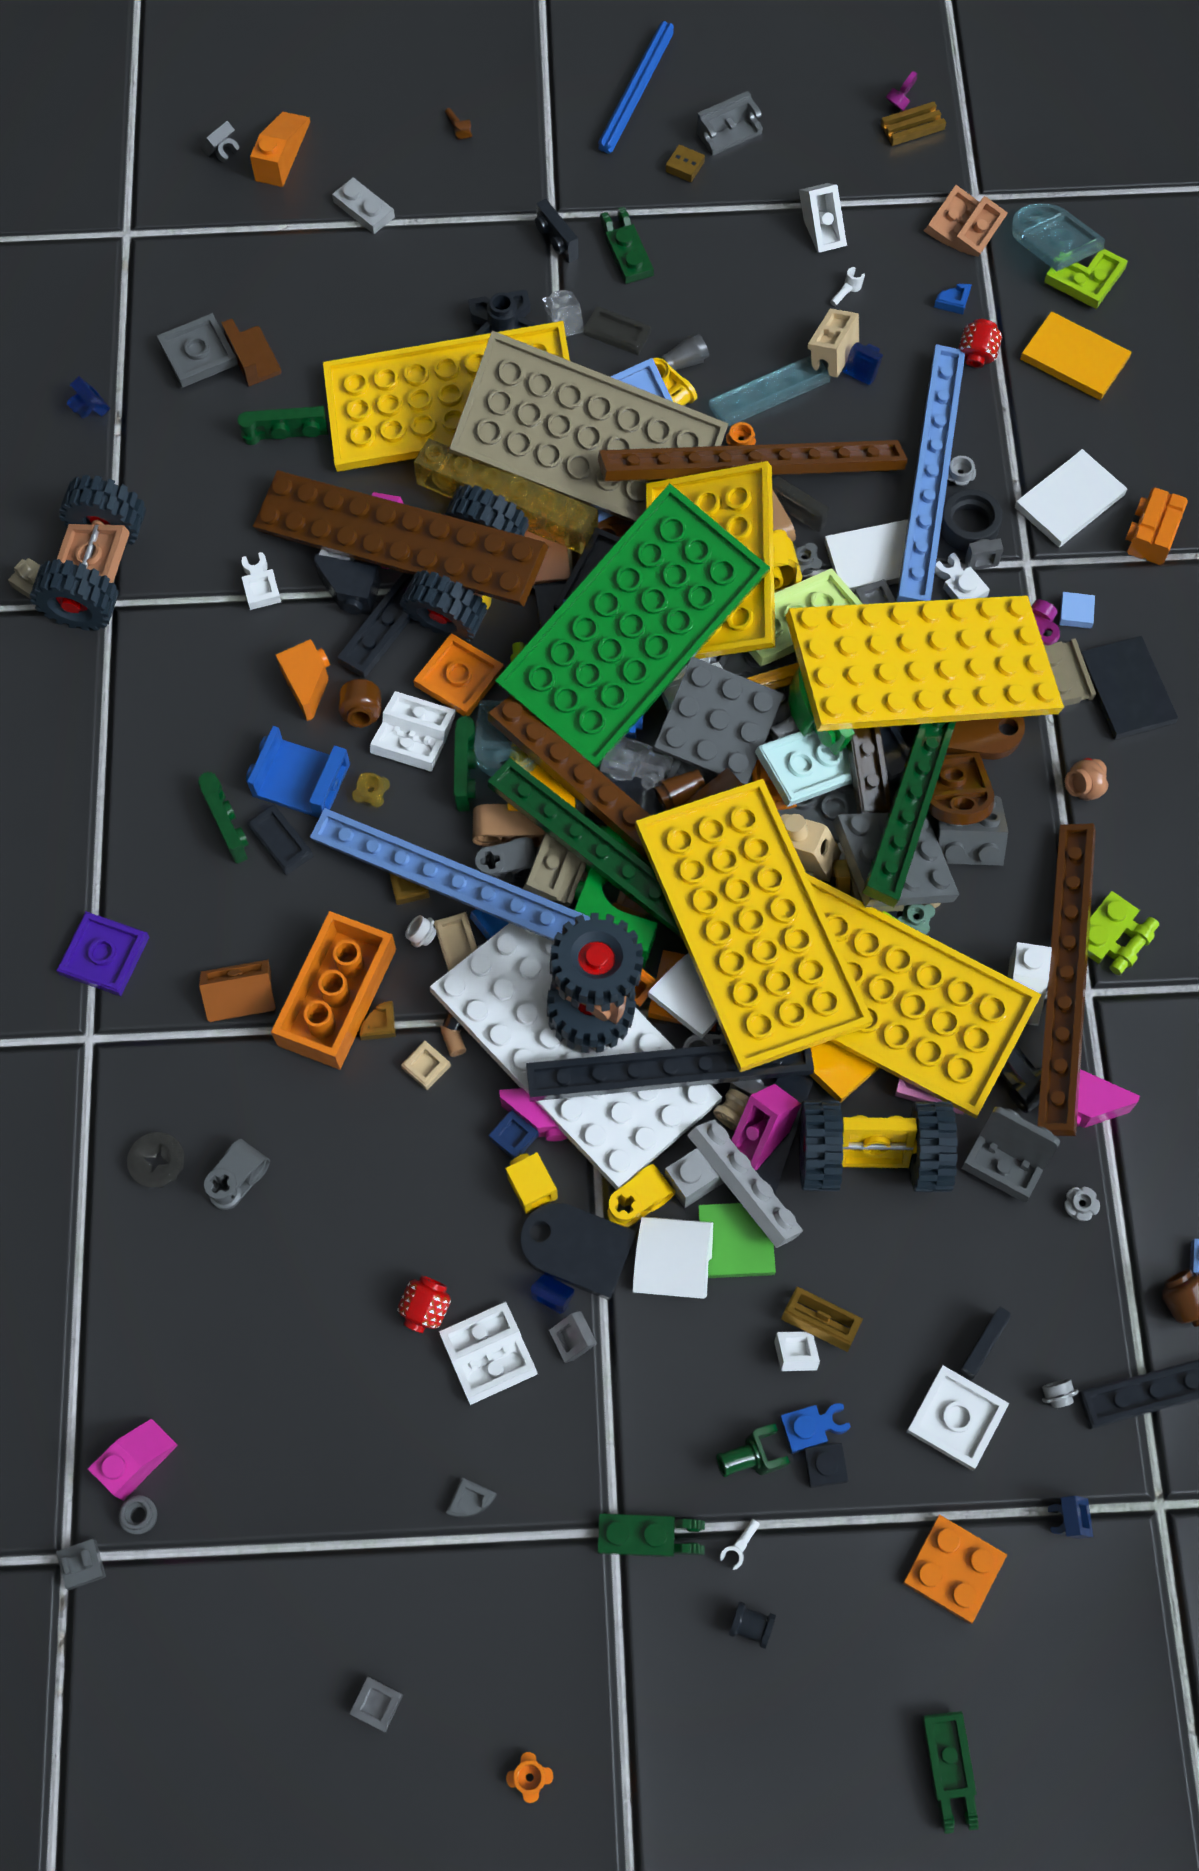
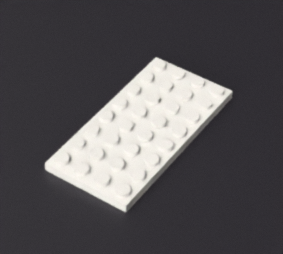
(503, 1005)

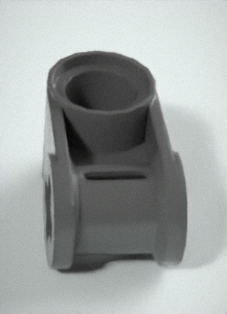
(509, 860)
(239, 1171)

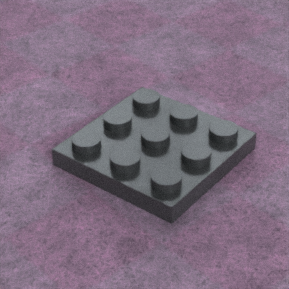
(718, 720)
(928, 874)

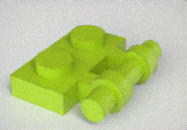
(1109, 923)

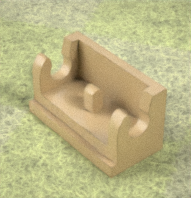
(834, 340)

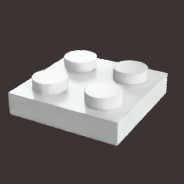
(957, 1418)

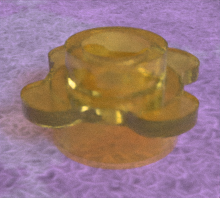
(367, 781)

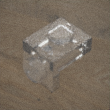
(566, 308)

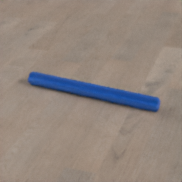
(635, 87)

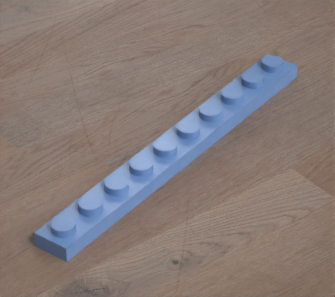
(931, 475)
(443, 875)

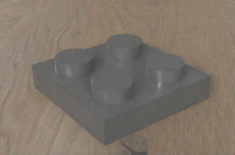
(197, 350)

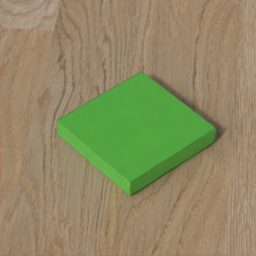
(738, 1243)

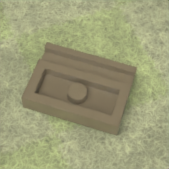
(1070, 672)
(554, 872)

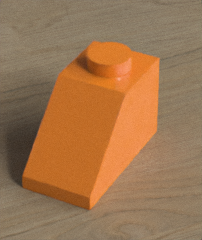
(305, 674)

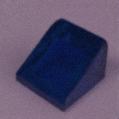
(552, 1293)

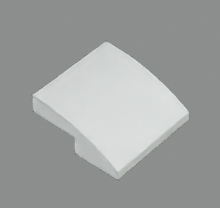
(412, 731)
(684, 997)
(673, 1257)
(488, 1353)

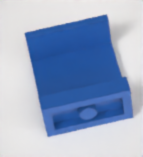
(297, 775)

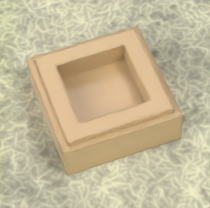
(425, 1065)

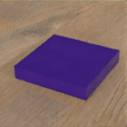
(103, 953)

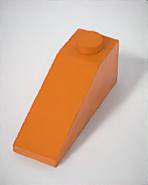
(278, 147)

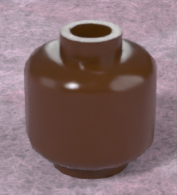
(360, 702)
(1182, 1296)

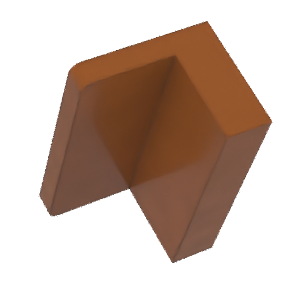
(237, 990)

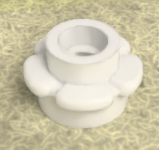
(420, 931)

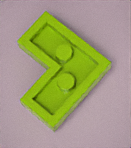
(1091, 282)

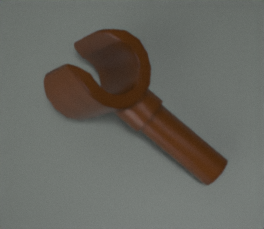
(462, 127)

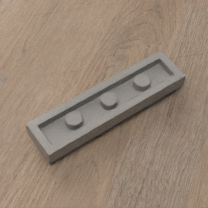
(745, 1183)

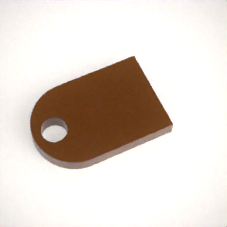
(986, 738)
(962, 785)

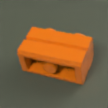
(1157, 525)

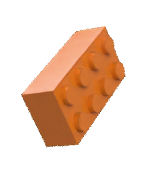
(334, 990)

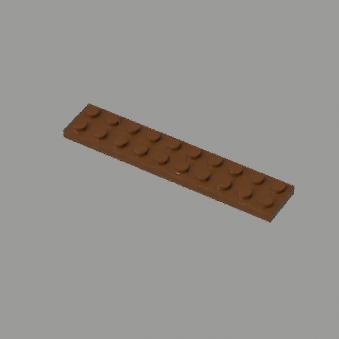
(401, 537)

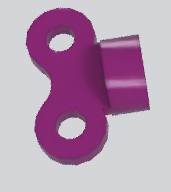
(899, 98)
(1044, 615)

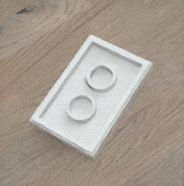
(1070, 498)
(868, 554)

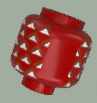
(980, 342)
(424, 1304)

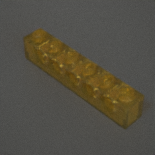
(548, 512)

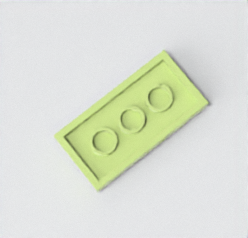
(816, 591)

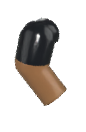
(451, 1034)

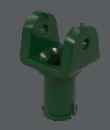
(751, 1455)

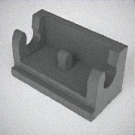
(729, 123)

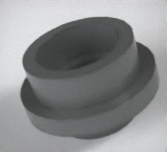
(129, 1507)

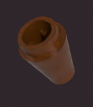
(678, 789)

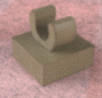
(24, 576)

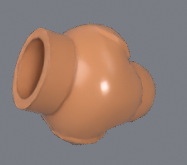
(1087, 779)

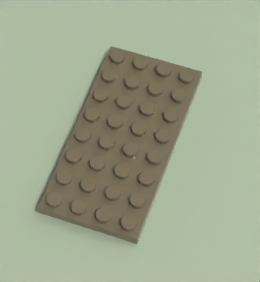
(554, 416)

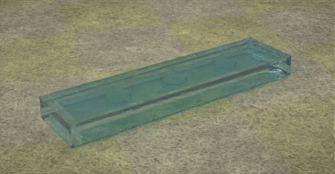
(768, 391)

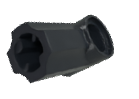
(1023, 1080)

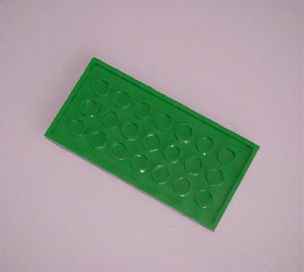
(632, 625)

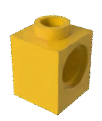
(531, 1182)

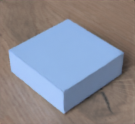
(1077, 610)

